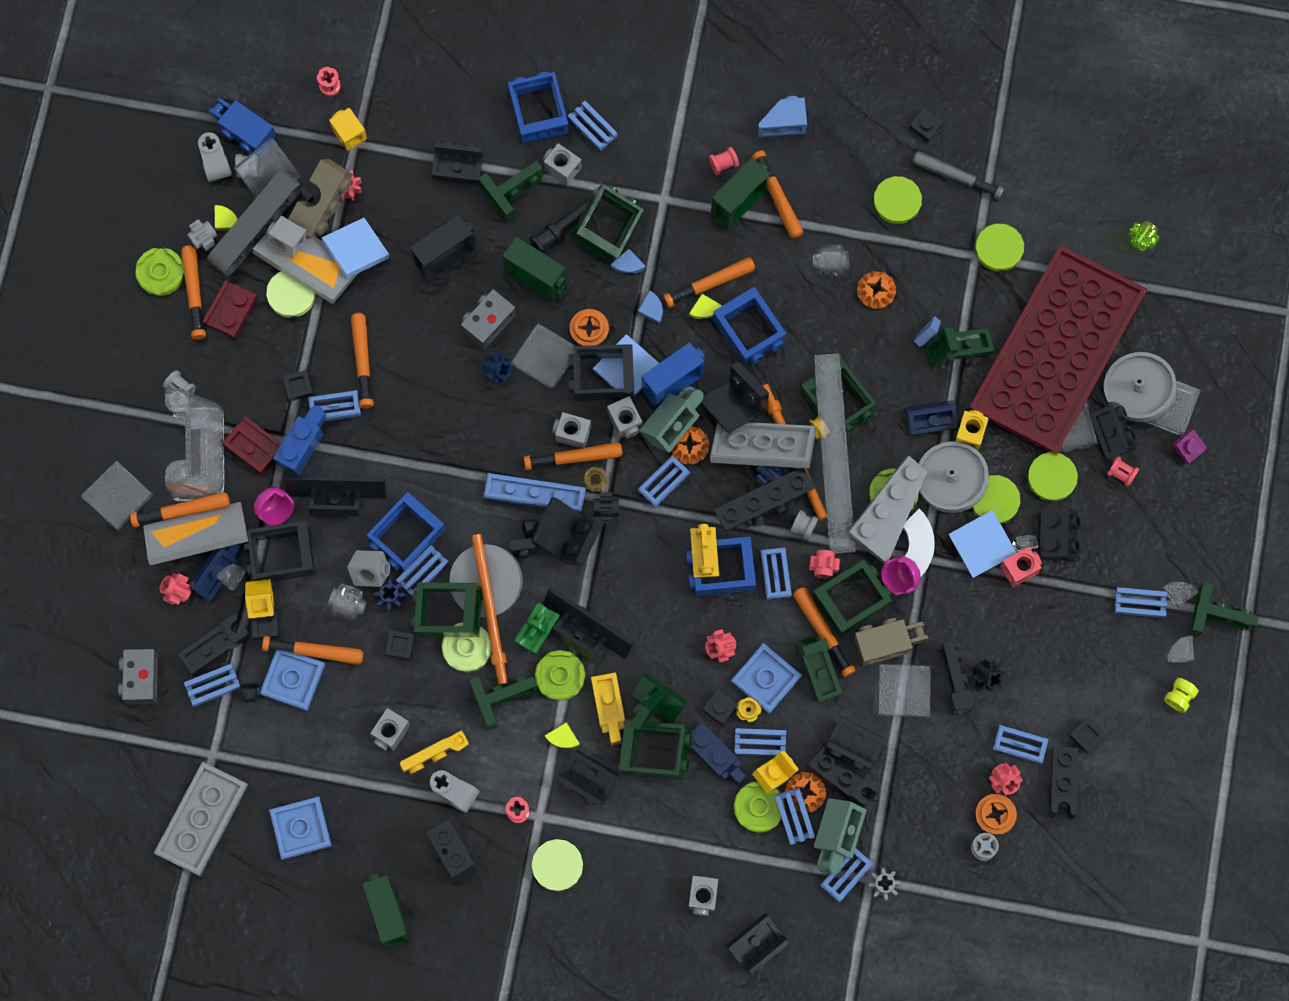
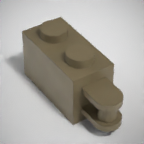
(887, 640)

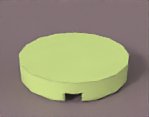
(288, 296)
(467, 653)
(557, 865)

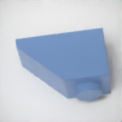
(785, 118)

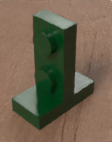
(510, 189)
(958, 345)
(1218, 613)
(819, 667)
(500, 695)
(653, 699)

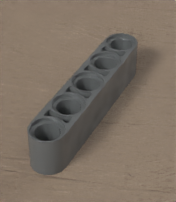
(254, 222)

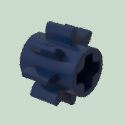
(496, 367)
(769, 473)
(388, 602)

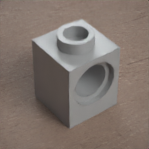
(565, 173)
(286, 237)
(619, 409)
(576, 440)
(368, 568)
(392, 719)
(706, 884)

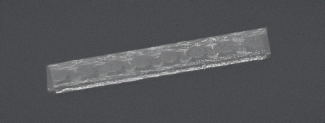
(834, 452)

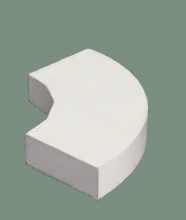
(920, 540)

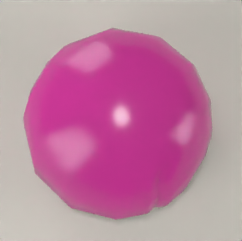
(273, 506)
(901, 575)

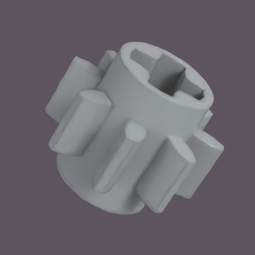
(202, 235)
(888, 879)

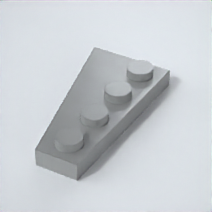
(886, 514)

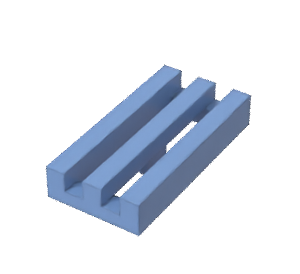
(579, 111)
(334, 397)
(649, 495)
(436, 556)
(1140, 593)
(777, 594)
(208, 676)
(759, 732)
(1015, 753)
(801, 836)
(832, 891)

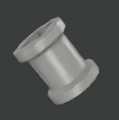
(175, 380)

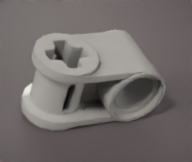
(214, 159)
(457, 793)

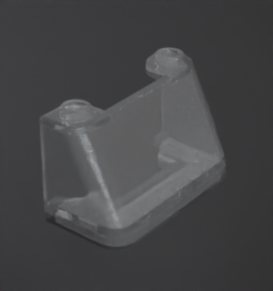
(204, 433)

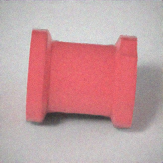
(324, 86)
(723, 161)
(1118, 464)
(524, 814)

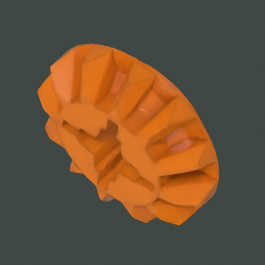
(866, 293)
(580, 321)
(698, 452)
(816, 787)
(1000, 803)

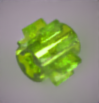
(1143, 235)

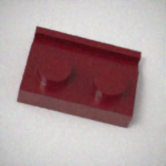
(230, 309)
(252, 445)

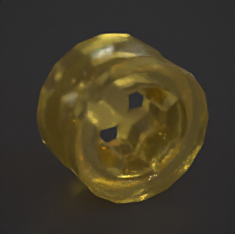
(603, 478)

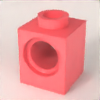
(1014, 574)

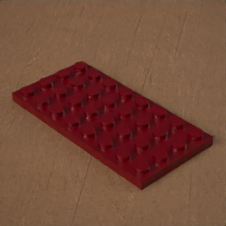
(1058, 349)

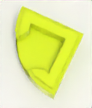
(224, 218)
(704, 308)
(562, 737)

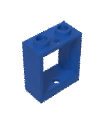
(545, 128)
(739, 305)
(673, 374)
(409, 503)
(745, 585)

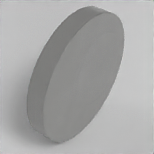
(1141, 385)
(954, 477)
(503, 573)

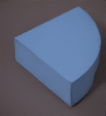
(628, 263)
(651, 308)
(928, 331)

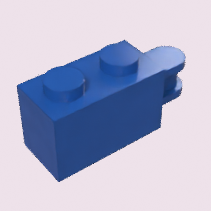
(241, 125)
(301, 441)

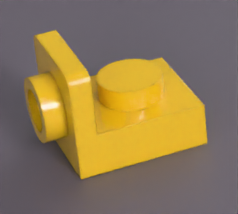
(775, 772)

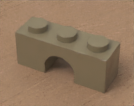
(332, 182)

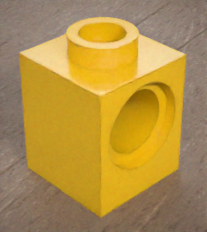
(347, 128)
(972, 418)
(259, 598)

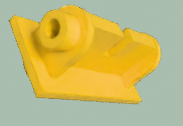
(704, 551)

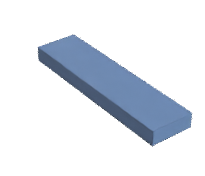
(532, 492)

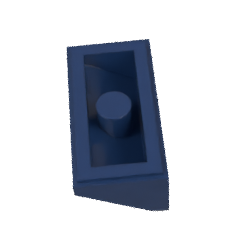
(932, 417)

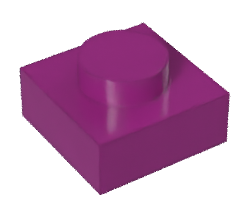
(1189, 446)

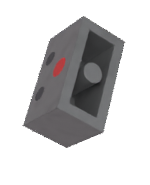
(487, 319)
(139, 676)

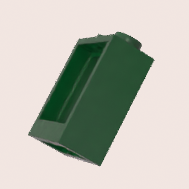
(740, 193)
(594, 242)
(535, 270)
(809, 388)
(472, 610)
(831, 611)
(630, 743)
(385, 910)

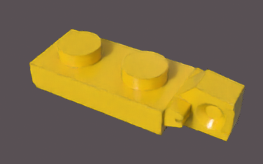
(609, 705)
(435, 752)

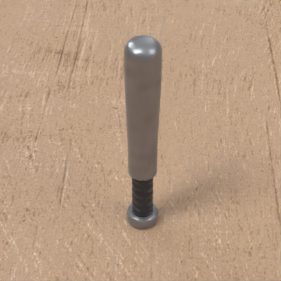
(946, 170)

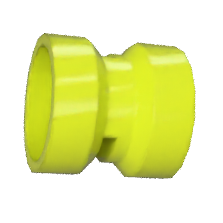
(1181, 695)

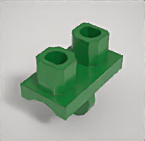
(537, 628)

